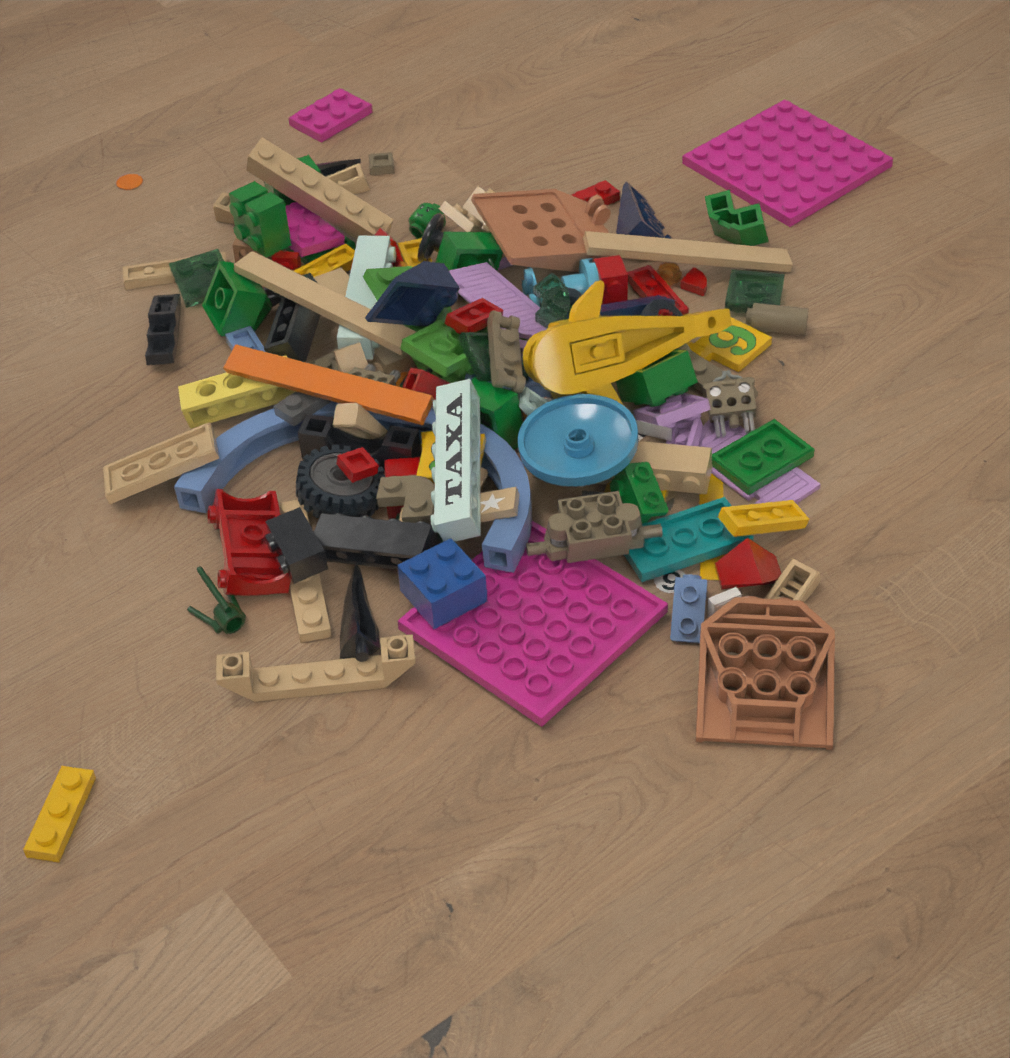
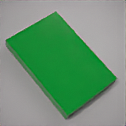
(761, 456)

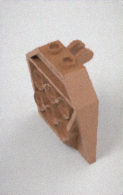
(542, 226)
(756, 717)

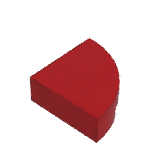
(694, 282)

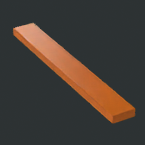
(329, 384)

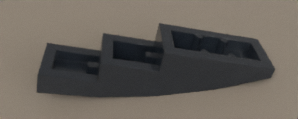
(163, 329)

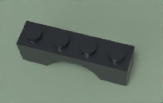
(394, 444)

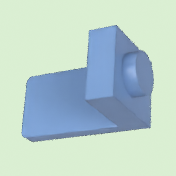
(688, 608)

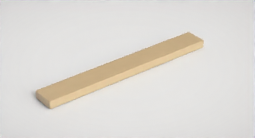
(687, 251)
(321, 300)

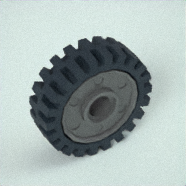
(327, 489)

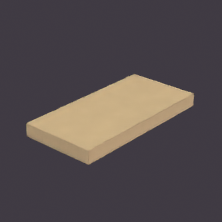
(160, 463)

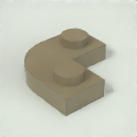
(410, 491)

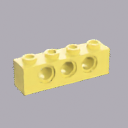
(226, 397)

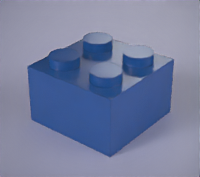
(442, 583)

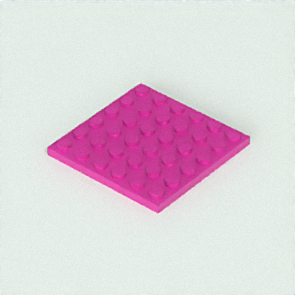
(787, 162)
(542, 629)

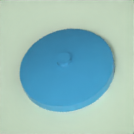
(578, 440)

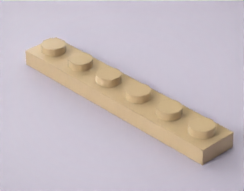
(308, 598)

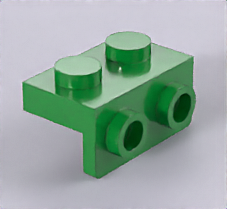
(639, 487)

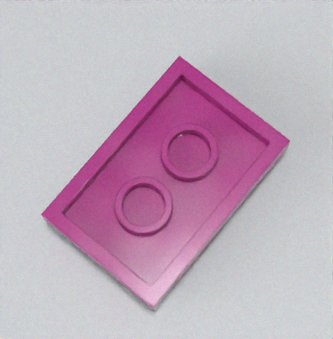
(330, 115)
(310, 232)

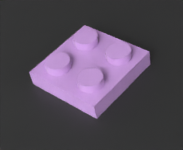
(673, 410)

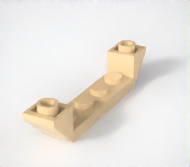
(315, 678)

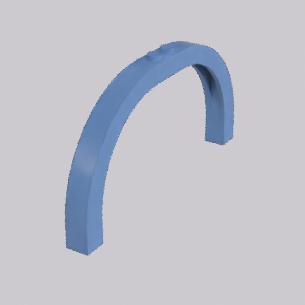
(266, 431)

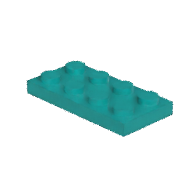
(686, 541)

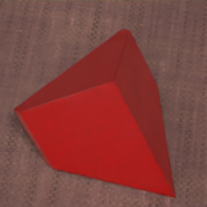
(747, 566)

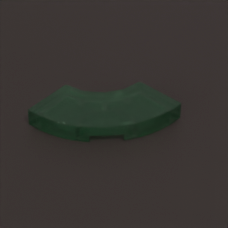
(553, 299)

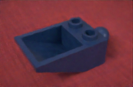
(416, 296)

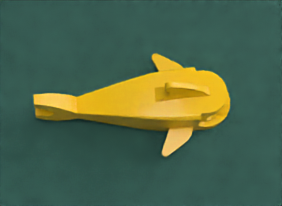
(597, 350)

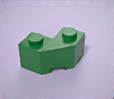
(739, 225)

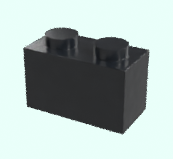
(296, 545)

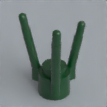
(227, 616)

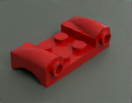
(248, 562)

